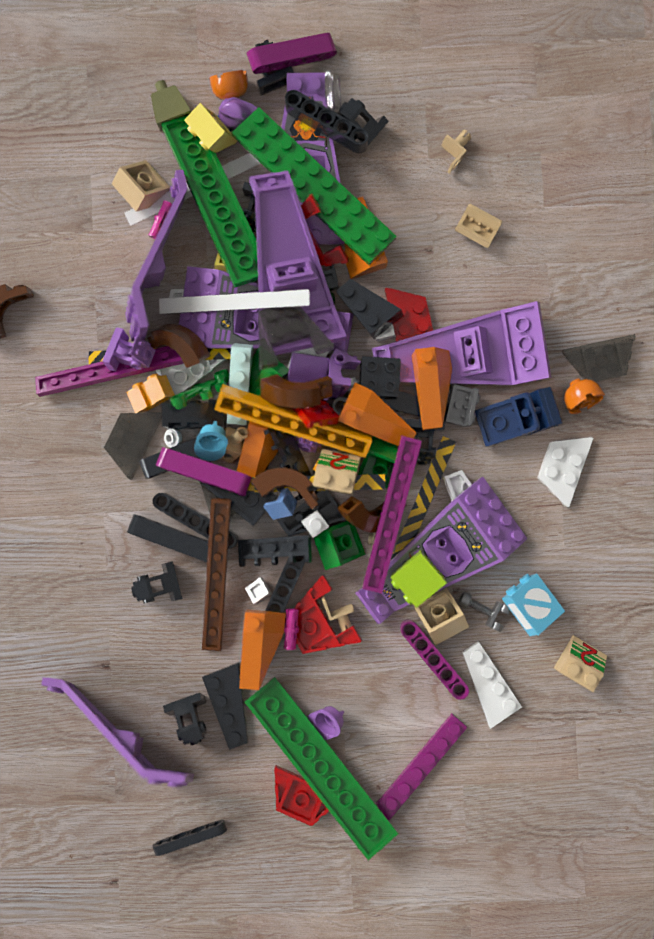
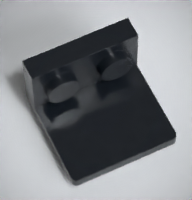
(381, 375)

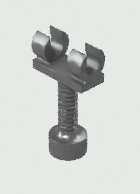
(465, 600)

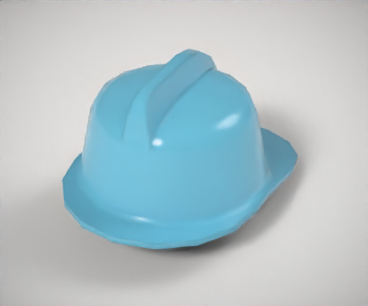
(211, 442)

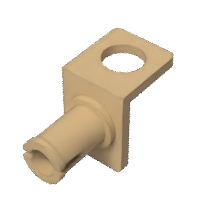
(455, 147)
(235, 442)
(340, 614)

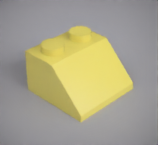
(209, 129)

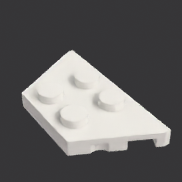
(564, 466)

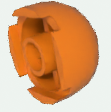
(229, 84)
(582, 394)

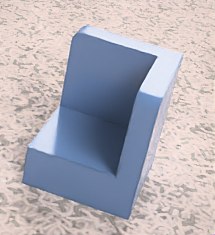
(283, 506)

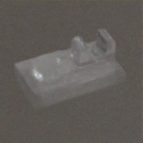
(333, 91)

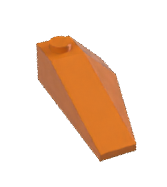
(357, 266)
(432, 378)
(371, 415)
(256, 451)
(260, 641)

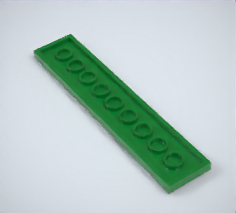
(215, 202)
(339, 208)
(321, 768)

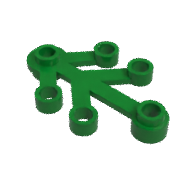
(204, 389)

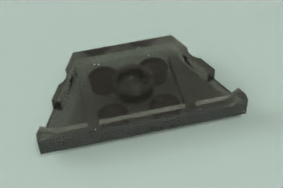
(602, 359)
(131, 439)

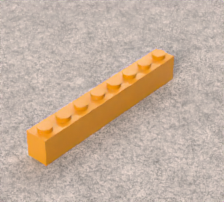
(257, 410)

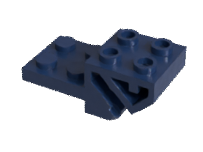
(518, 416)

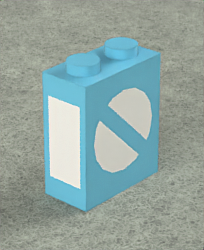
(533, 604)

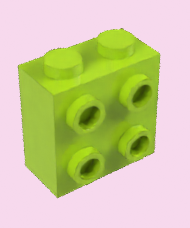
(418, 579)

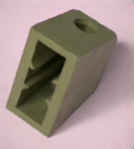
(168, 103)

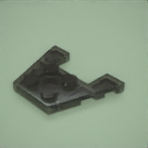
(284, 326)

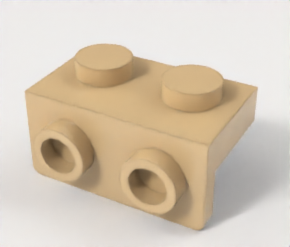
(478, 225)

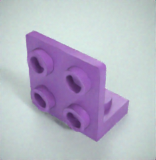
(307, 367)

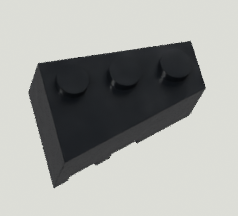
(369, 308)
(192, 416)
(327, 508)

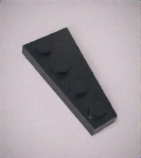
(249, 506)
(228, 703)

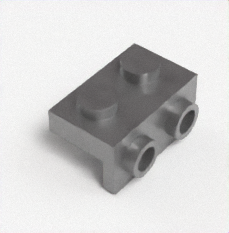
(461, 406)

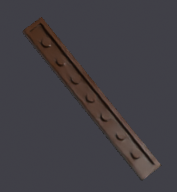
(216, 574)

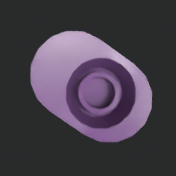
(235, 111)
(327, 721)

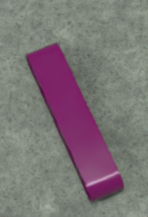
(291, 53)
(203, 471)
(438, 667)

